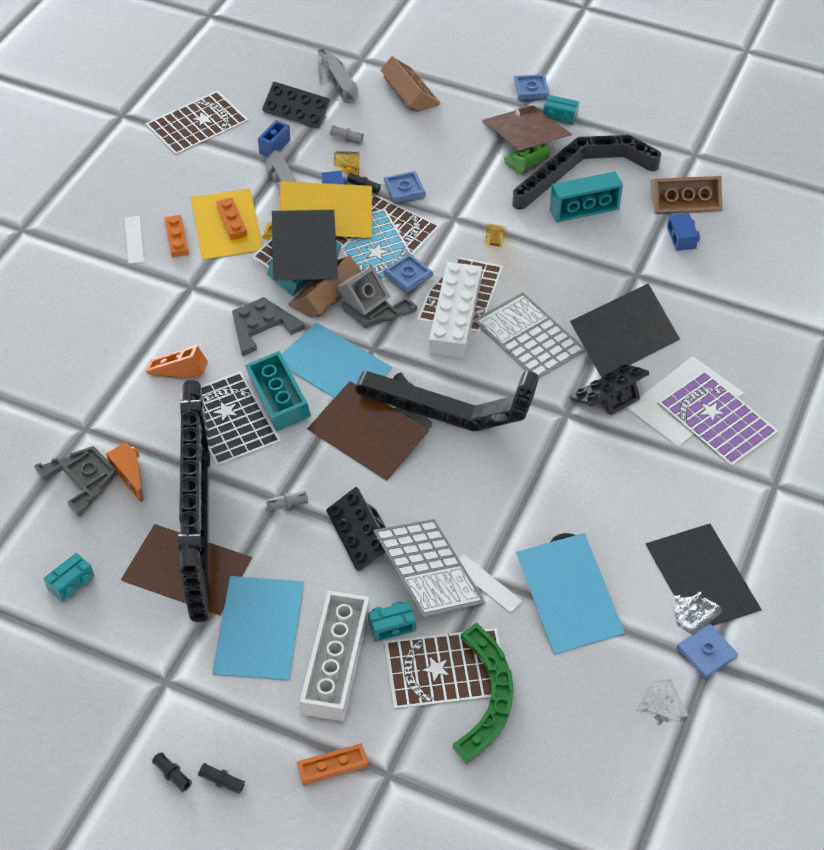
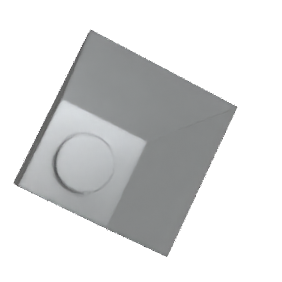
(364, 291)

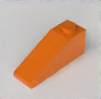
(182, 363)
(127, 466)

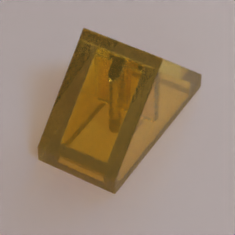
(347, 161)
(495, 235)

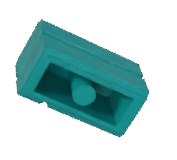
(561, 109)
(69, 577)
(391, 621)

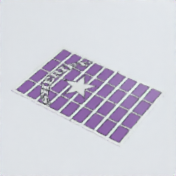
(718, 417)

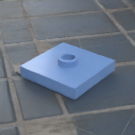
(531, 87)
(404, 187)
(408, 273)
(707, 651)

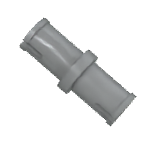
(346, 134)
(287, 500)

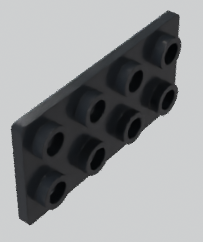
(296, 104)
(616, 389)
(355, 524)

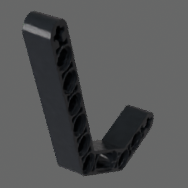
(574, 153)
(449, 409)

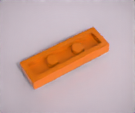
(231, 218)
(176, 236)
(332, 764)

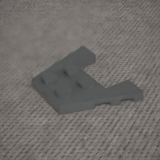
(382, 312)
(258, 317)
(87, 470)

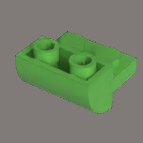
(527, 158)

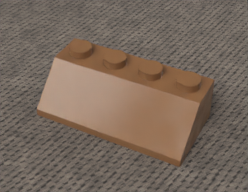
(408, 85)
(686, 194)
(323, 292)

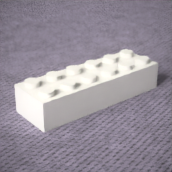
(455, 310)
(335, 656)

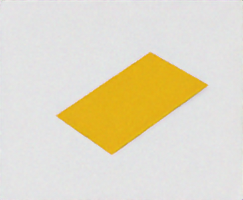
(350, 204)
(210, 228)

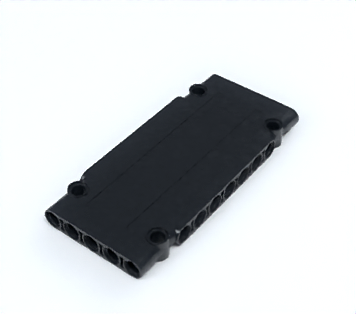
(194, 502)

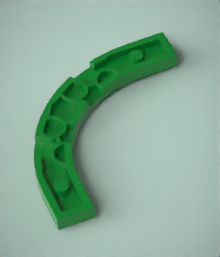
(501, 698)

